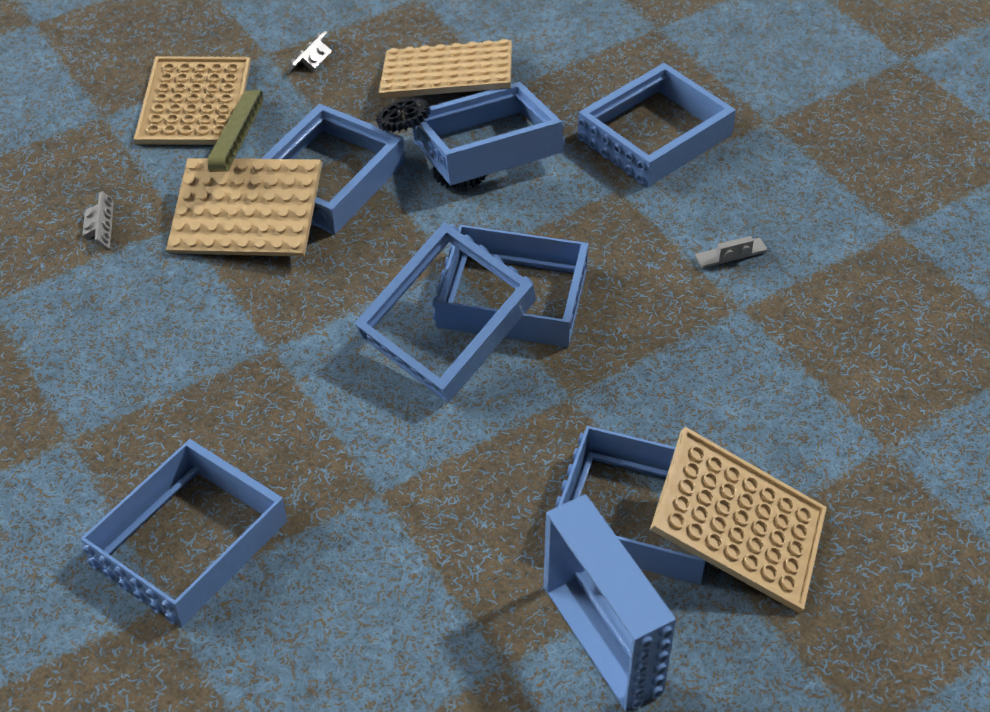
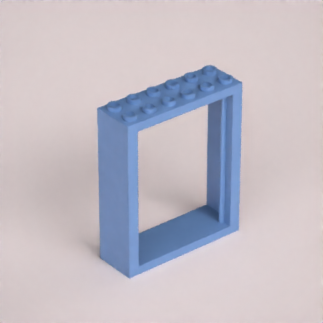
(494, 153)
(389, 158)
(648, 169)
(519, 250)
(484, 342)
(638, 456)
(151, 496)
(606, 600)

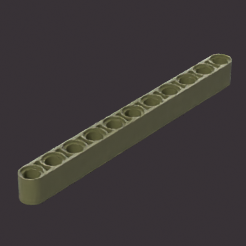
(235, 131)

